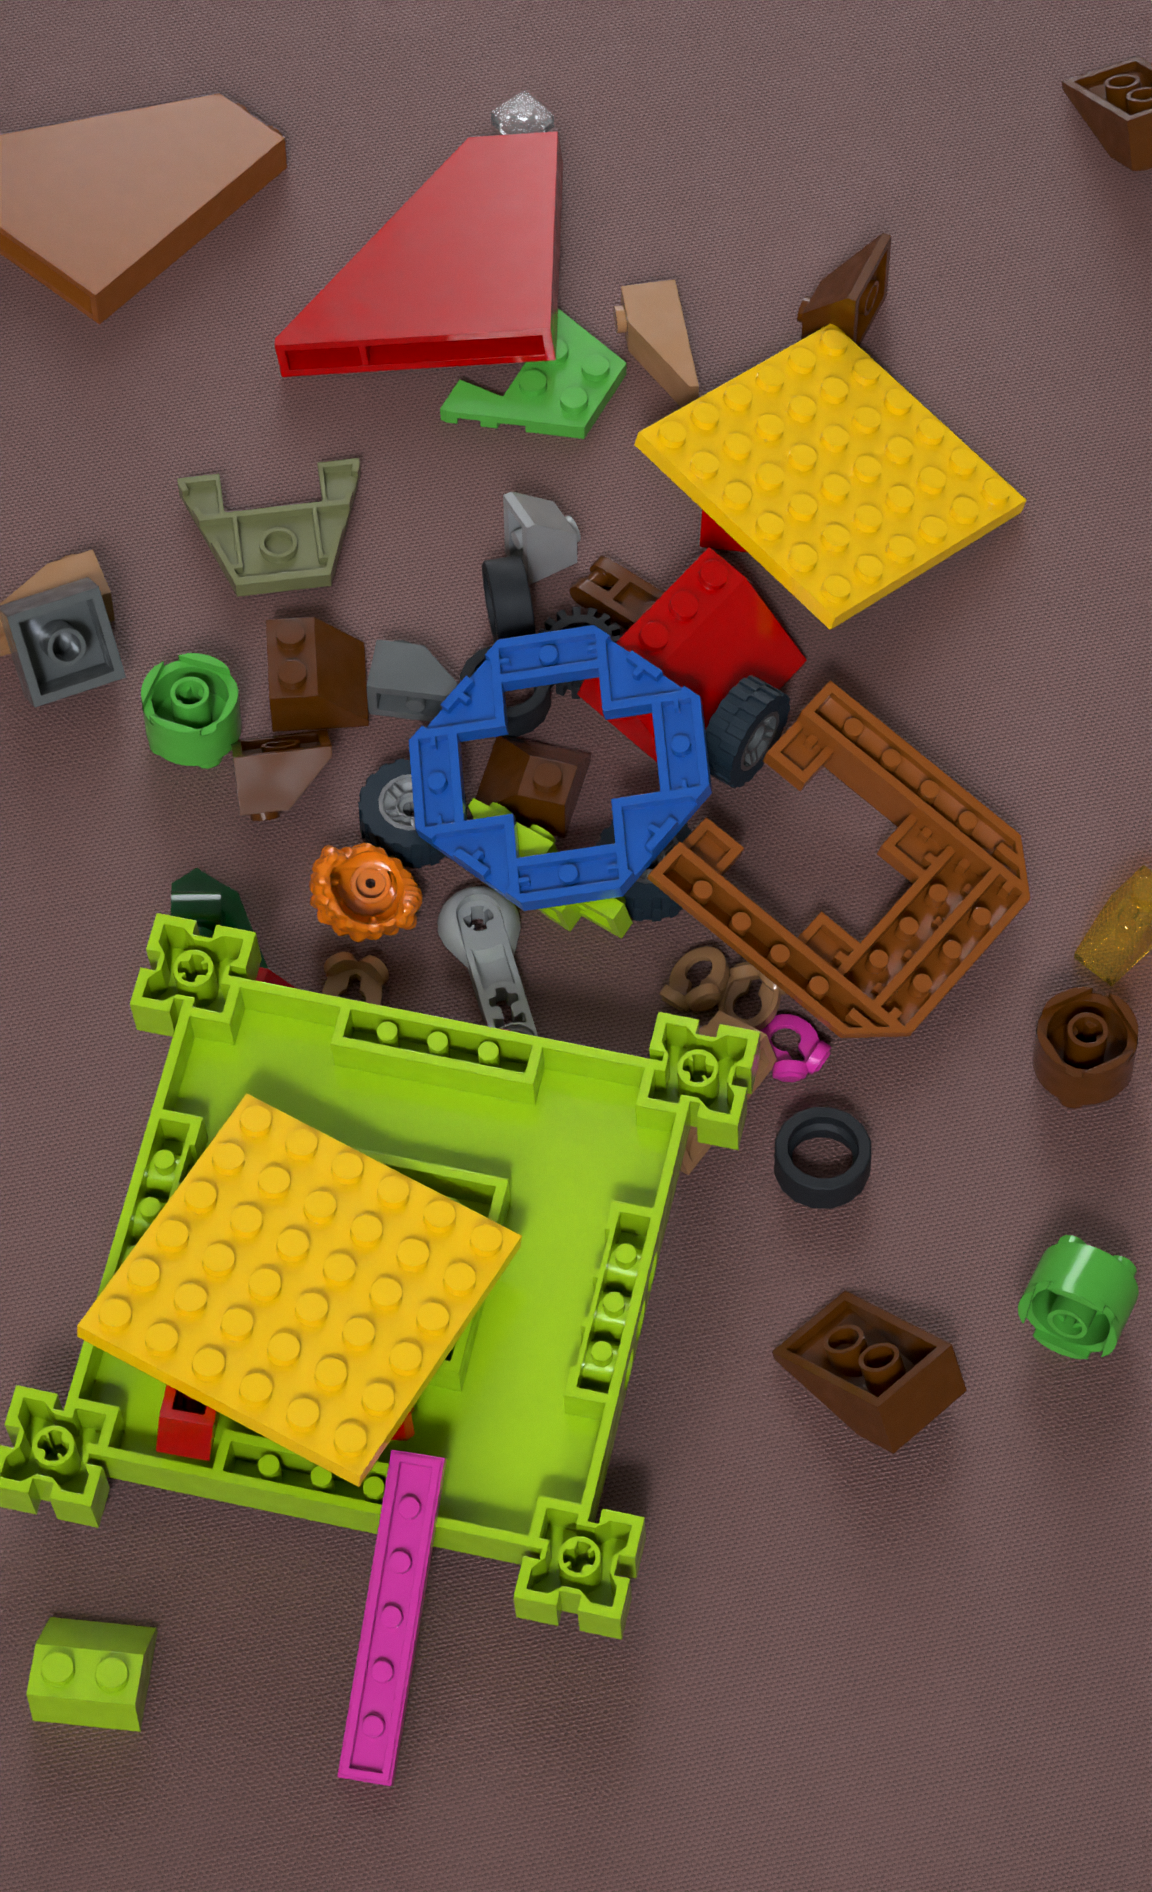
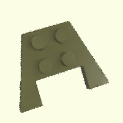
(279, 544)

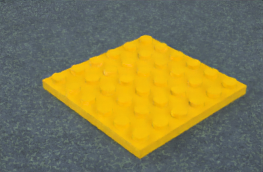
(830, 474)
(300, 1288)

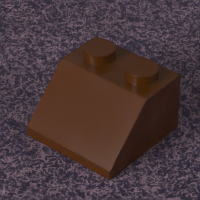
(315, 676)

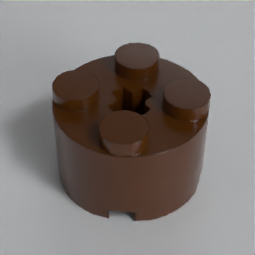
(1085, 1046)

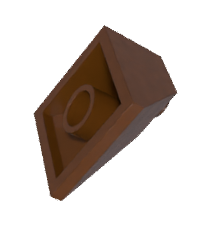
(850, 293)
(277, 770)
(534, 782)

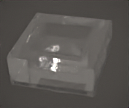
(522, 115)

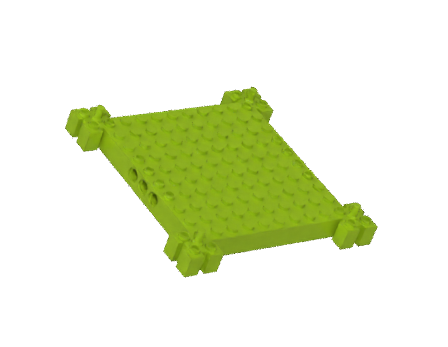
(517, 1126)

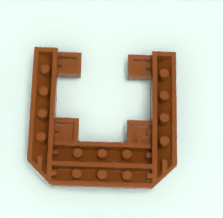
(947, 844)

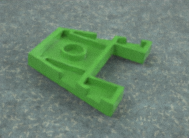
(548, 396)

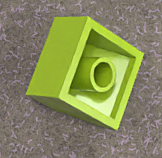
(91, 1674)

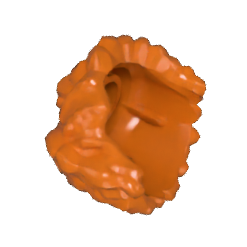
(353, 907)

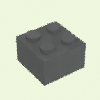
(61, 642)

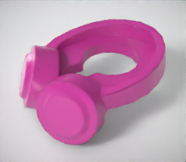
(812, 1049)

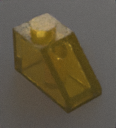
(1121, 930)

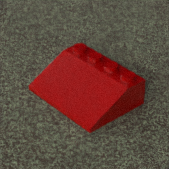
(705, 637)

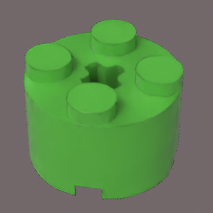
(191, 710)
(1079, 1298)

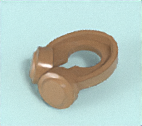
(344, 968)
(739, 983)
(710, 989)

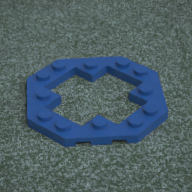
(641, 822)

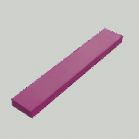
(392, 1618)

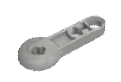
(488, 953)

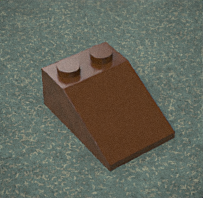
(1118, 109)
(873, 1370)

